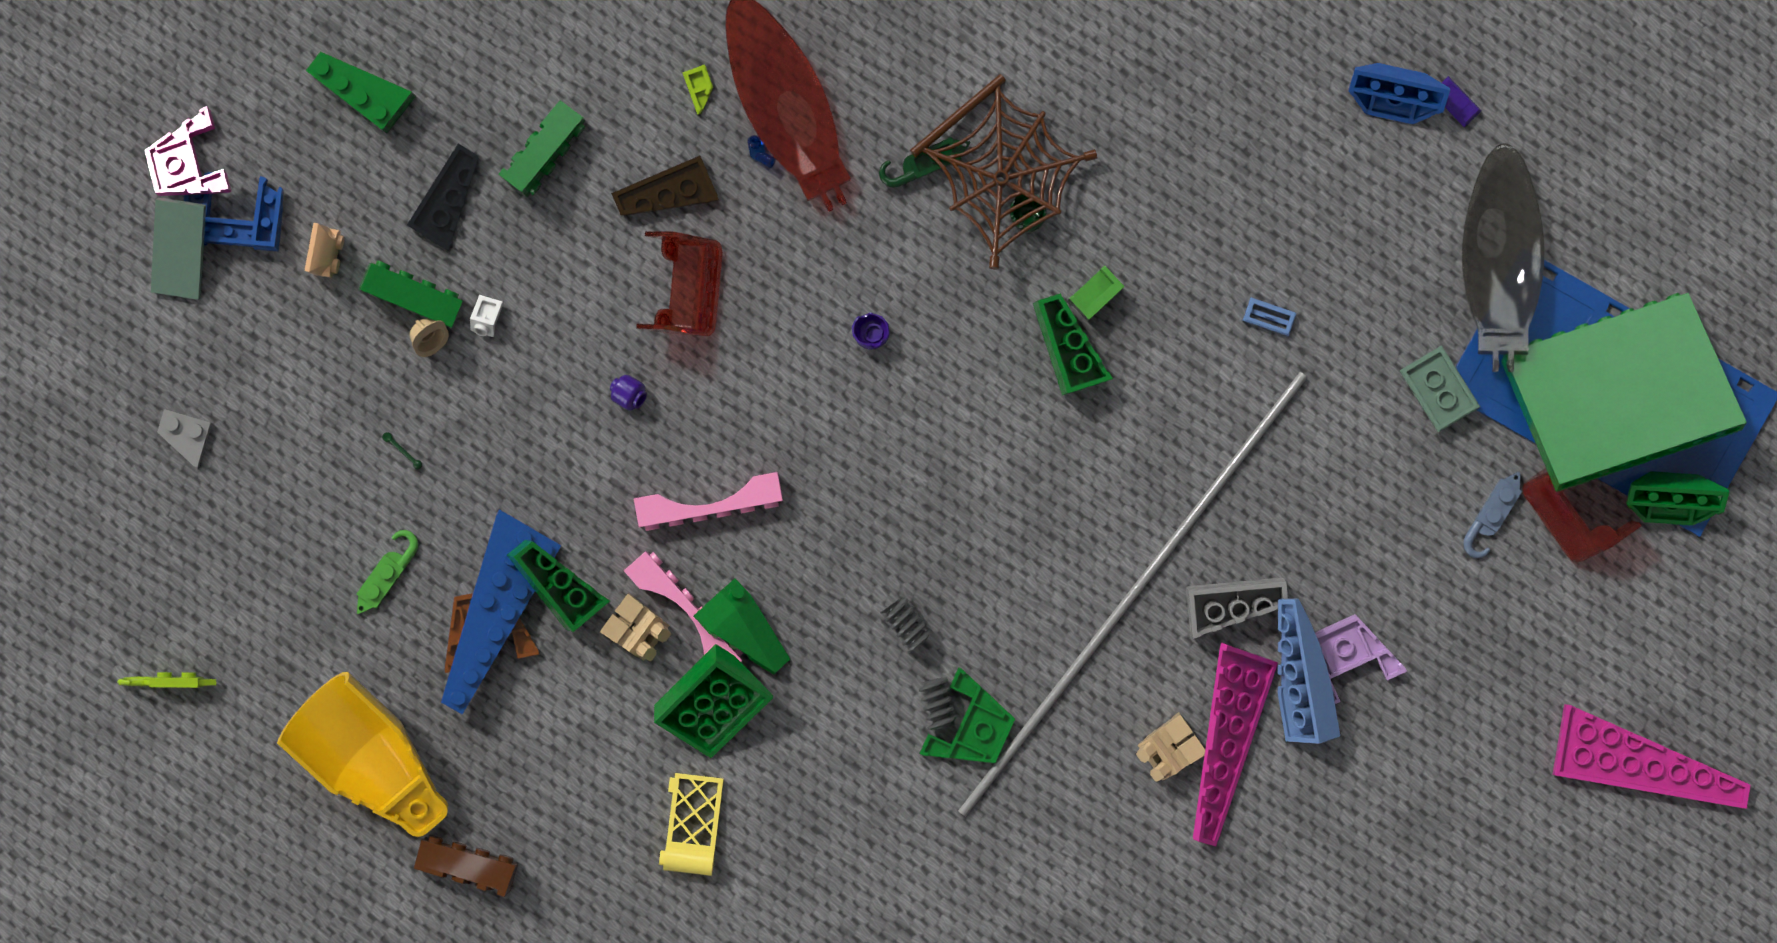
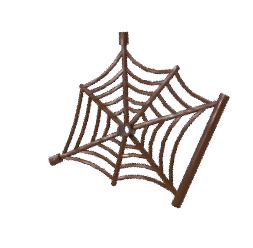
(923, 146)

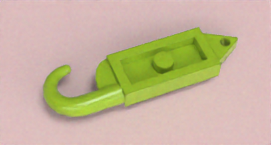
(165, 679)

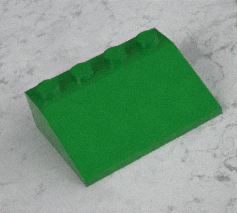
(711, 702)

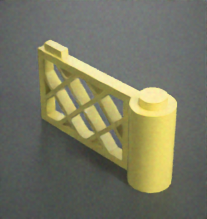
(685, 856)

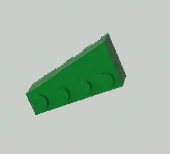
(368, 94)

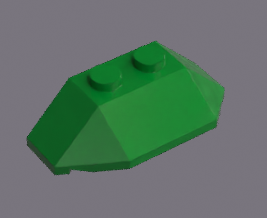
(1676, 498)

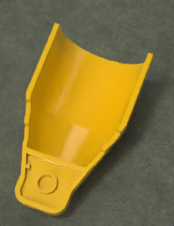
(363, 755)

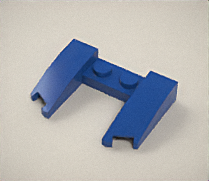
(260, 234)

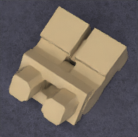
(645, 632)
(1163, 755)

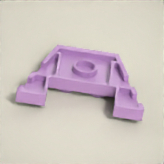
(1351, 645)

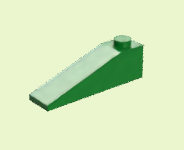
(739, 621)

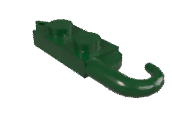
(922, 165)

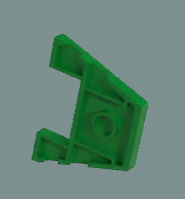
(981, 729)

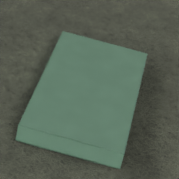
(178, 248)

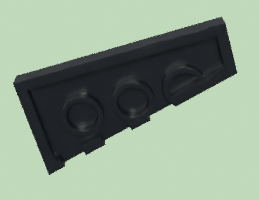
(443, 203)

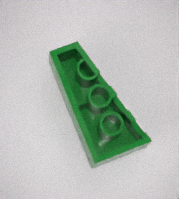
(543, 149)
(410, 294)
(1068, 347)
(558, 587)

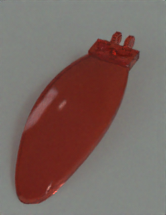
(784, 100)

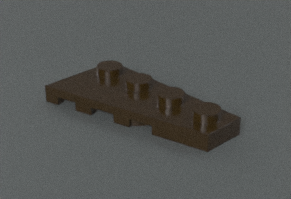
(669, 189)

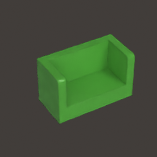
(1096, 293)

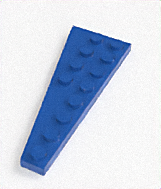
(493, 609)

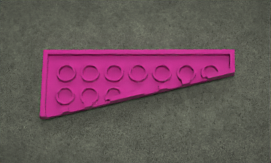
(1236, 707)

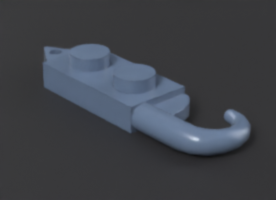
(1493, 512)

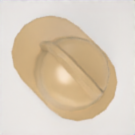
(428, 336)

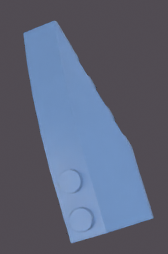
(1305, 687)

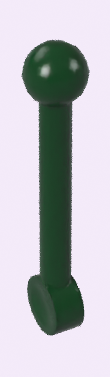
(387, 437)

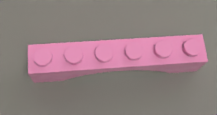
(657, 509)
(651, 576)

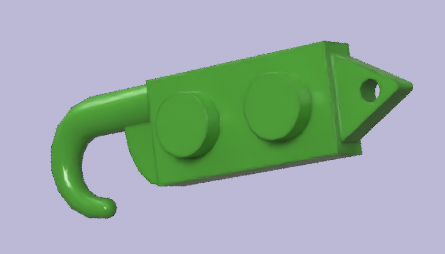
(386, 574)

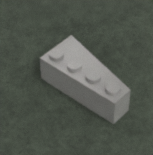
(1230, 603)

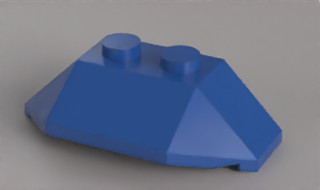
(1397, 93)

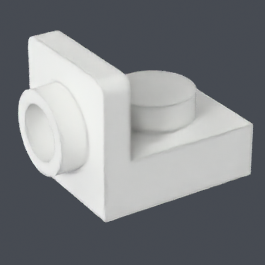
(485, 316)

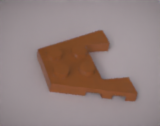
(523, 643)

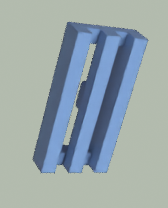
(1249, 310)

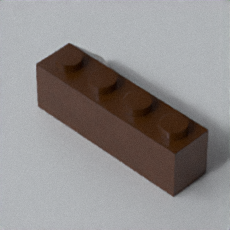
(466, 865)

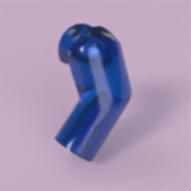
(758, 152)

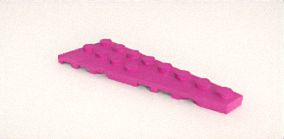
(1614, 756)

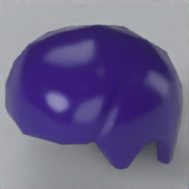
(877, 334)

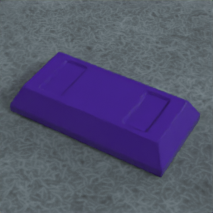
(1460, 104)

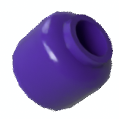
(628, 392)

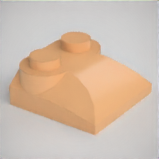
(323, 251)

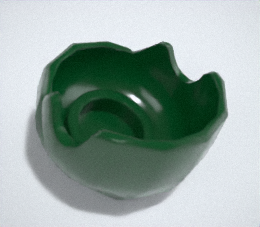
(1018, 213)

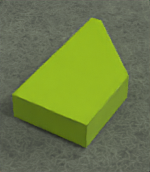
(698, 86)

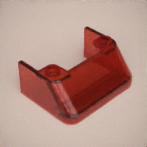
(693, 284)
(1565, 522)

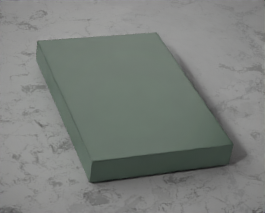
(1439, 389)

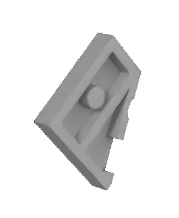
(185, 434)

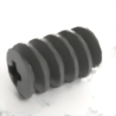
(906, 623)
(937, 703)

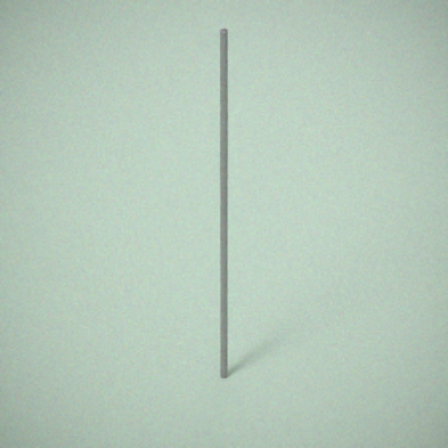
(1132, 594)

